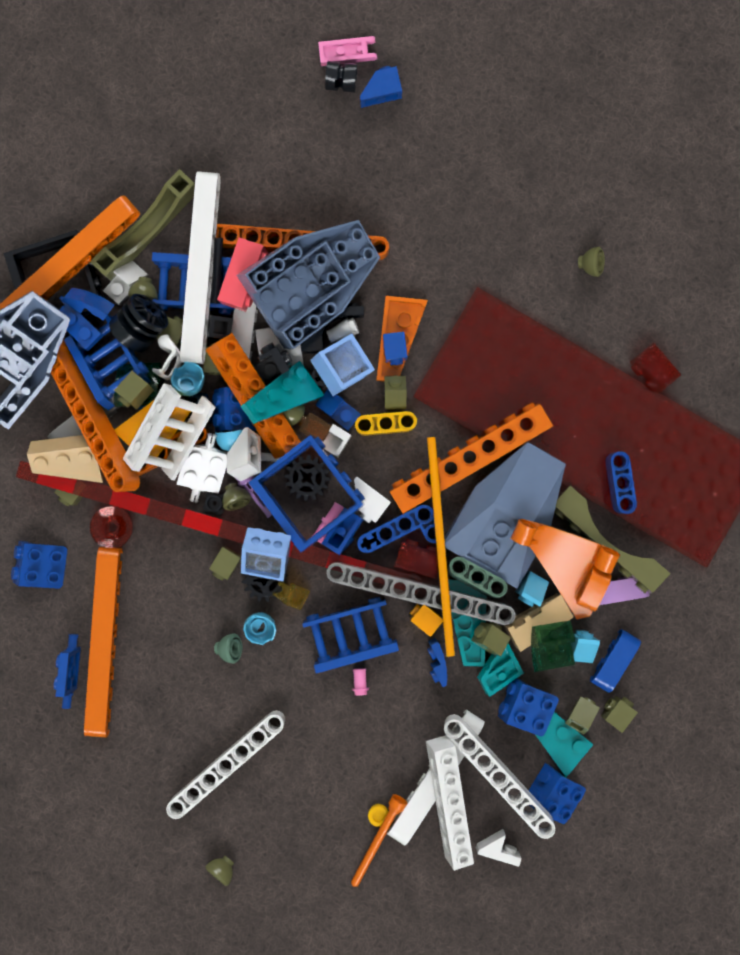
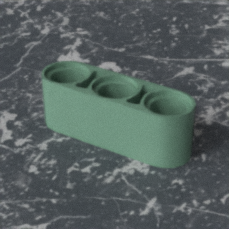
(487, 578)

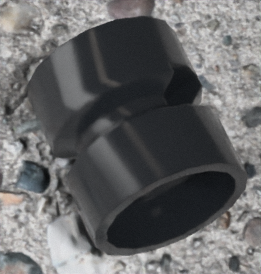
(341, 76)

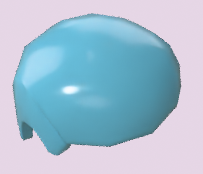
(188, 379)
(226, 439)
(252, 625)

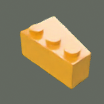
(130, 427)

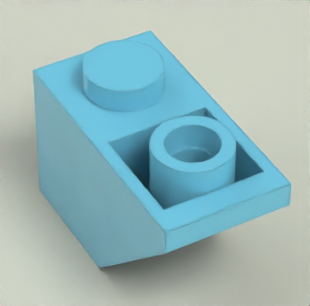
(532, 589)
(585, 646)

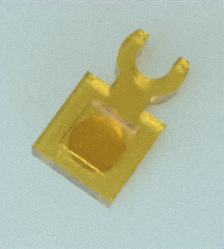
(292, 595)

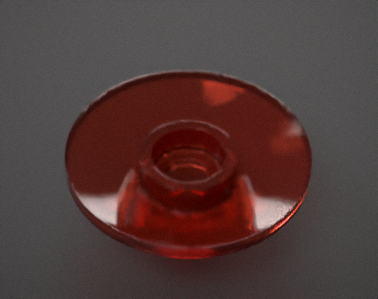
(101, 524)

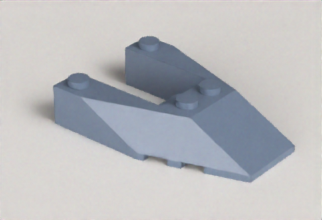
(28, 350)

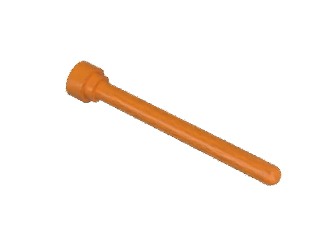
(396, 805)

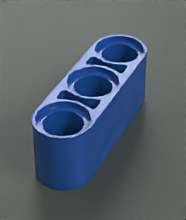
(628, 490)
(616, 661)

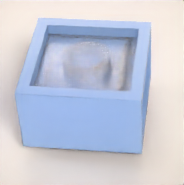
(342, 364)
(265, 554)

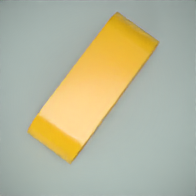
(395, 418)

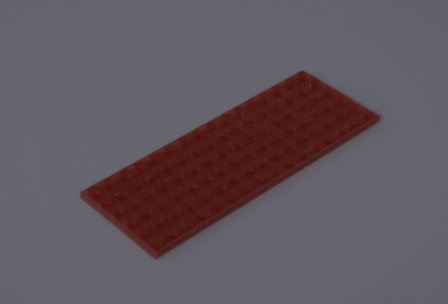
(679, 462)

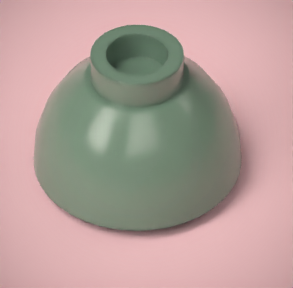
(229, 648)

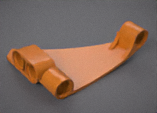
(575, 564)

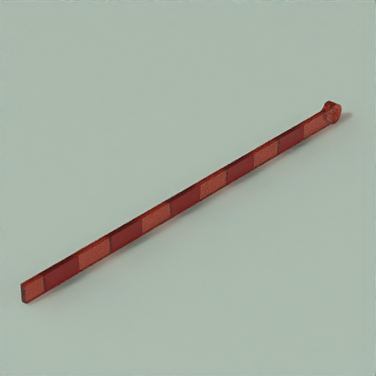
(197, 521)

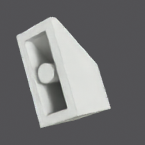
(245, 455)
(374, 502)

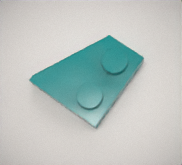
(499, 671)

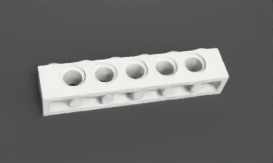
(450, 802)

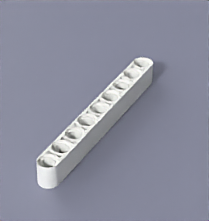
(200, 267)

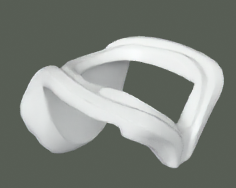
(167, 344)

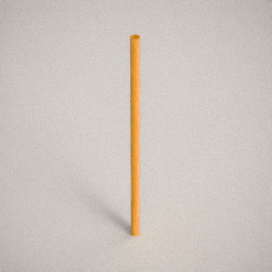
(440, 544)

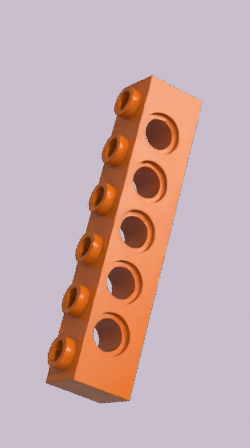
(244, 384)

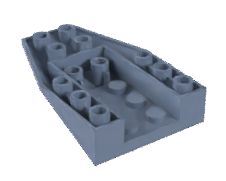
(310, 280)
(517, 489)

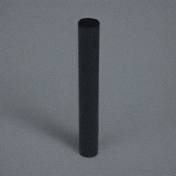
(217, 269)

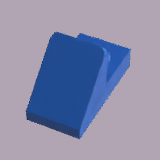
(338, 410)
(342, 536)

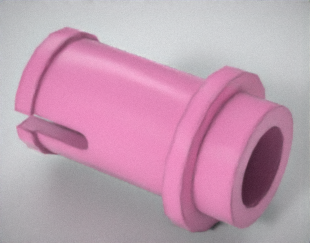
(360, 683)

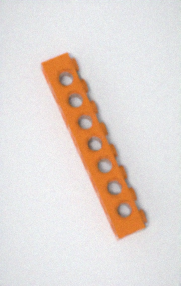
(539, 424)

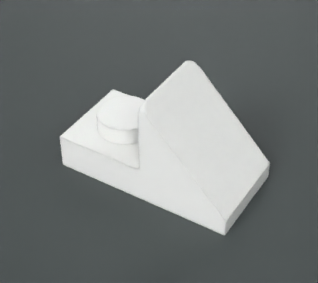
(125, 278)
(493, 848)

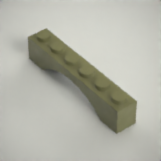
(171, 200)
(644, 571)

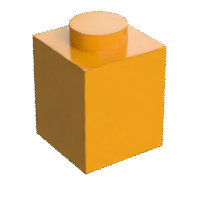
(425, 618)

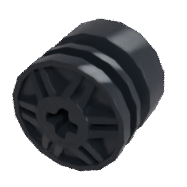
(138, 323)

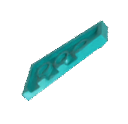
(282, 394)
(465, 625)
(564, 744)

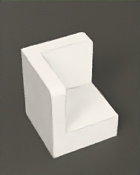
(336, 440)

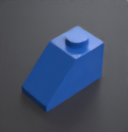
(382, 87)

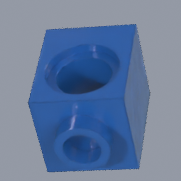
(395, 348)

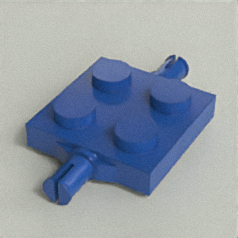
(68, 671)

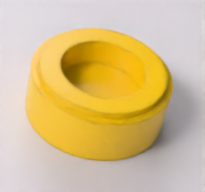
(377, 814)

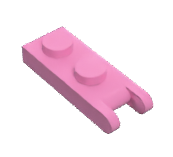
(346, 50)

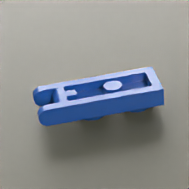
(80, 327)

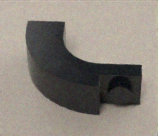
(315, 343)

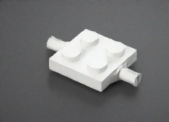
(203, 469)

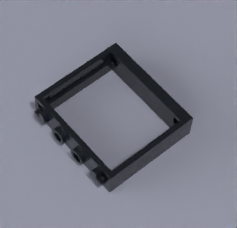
(16, 272)

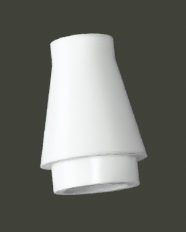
(343, 329)

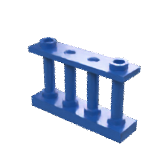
(164, 262)
(96, 378)
(345, 655)

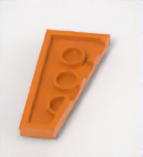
(399, 316)

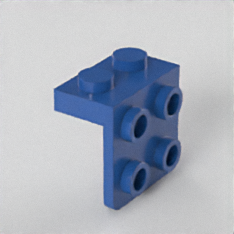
(228, 413)
(39, 565)
(527, 707)
(556, 793)

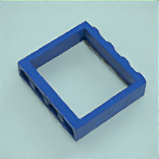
(277, 511)

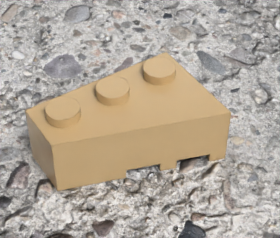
(64, 458)
(551, 611)

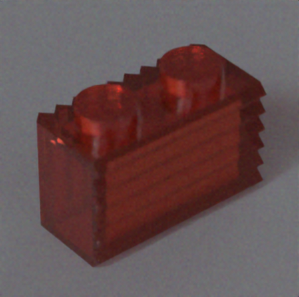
(654, 368)
(417, 559)

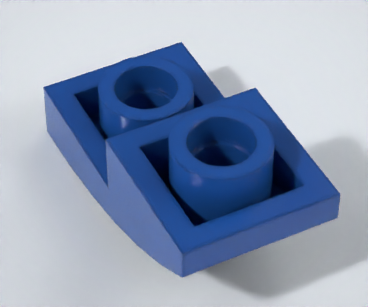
(81, 299)
(439, 667)

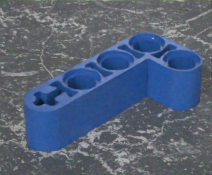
(397, 532)

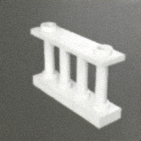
(153, 424)

